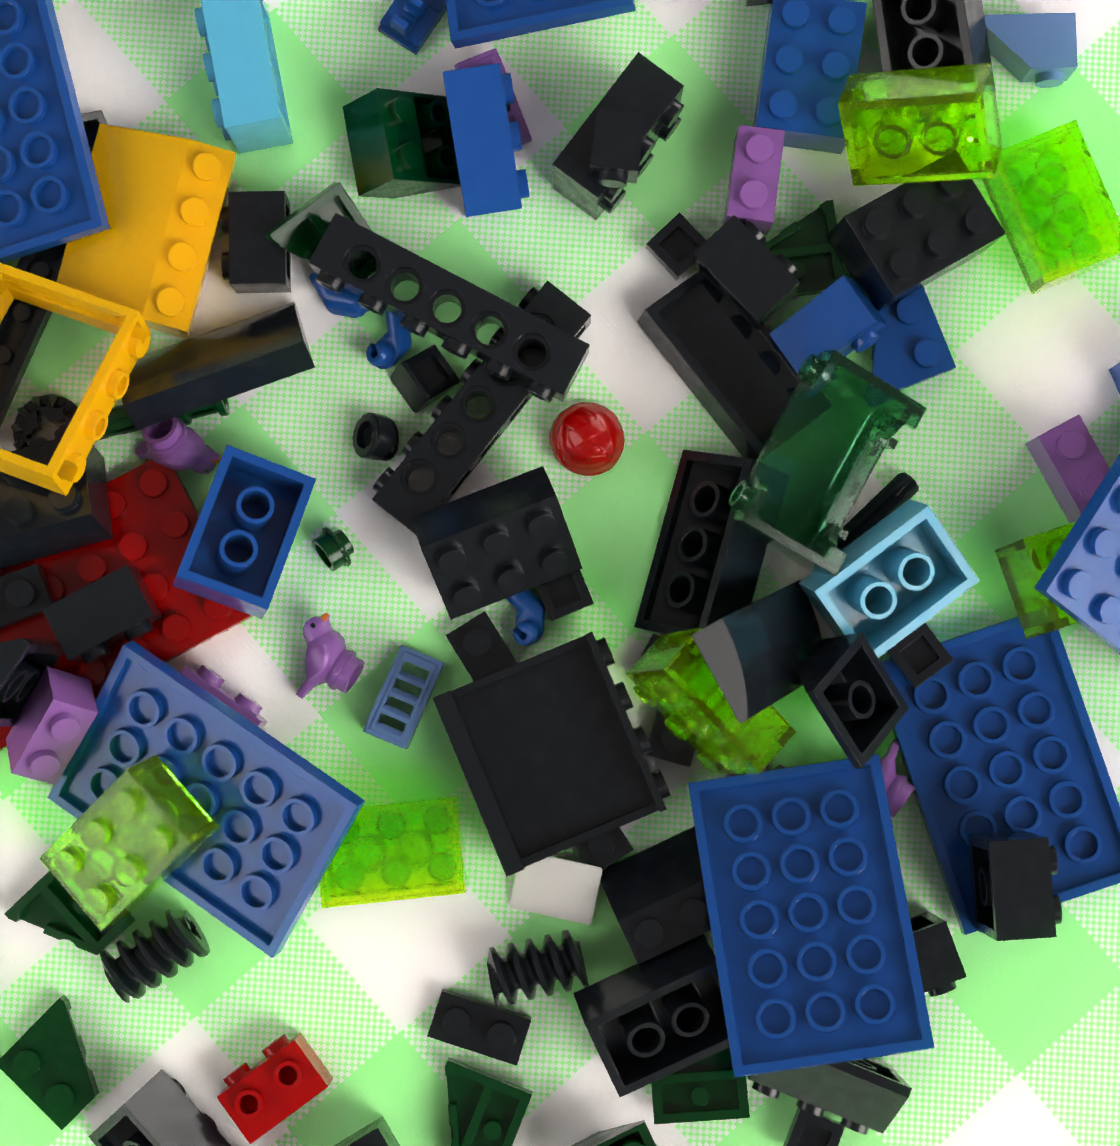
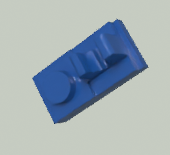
(412, 22)

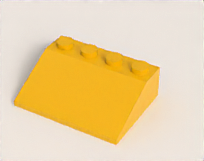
(163, 223)

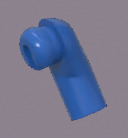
(338, 304)
(391, 346)
(529, 618)

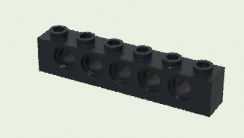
(349, 242)
(478, 434)

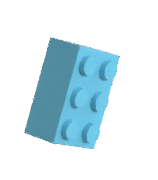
(244, 73)
(892, 578)

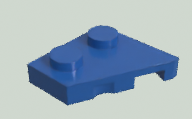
(910, 344)

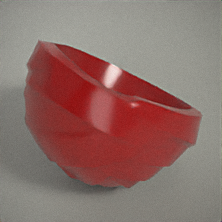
(587, 439)

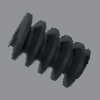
(154, 955)
(536, 968)

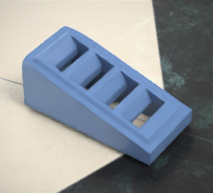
(374, 726)

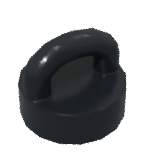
(376, 437)

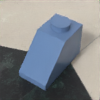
(1034, 46)

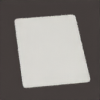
(557, 889)

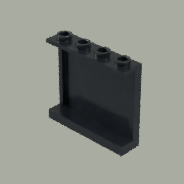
(551, 752)

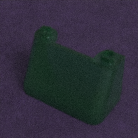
(821, 459)

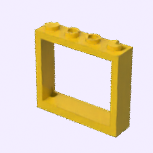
(107, 386)

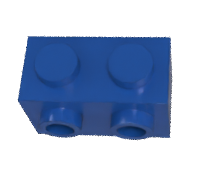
(834, 320)

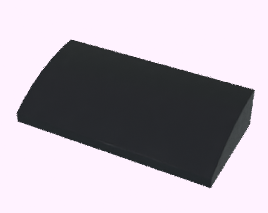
(723, 361)
(217, 366)
(759, 649)

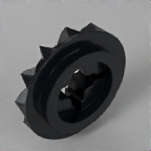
(28, 420)

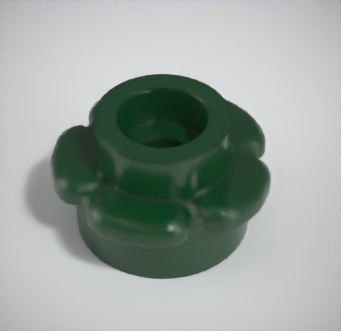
(333, 548)

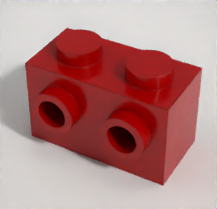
(274, 1087)

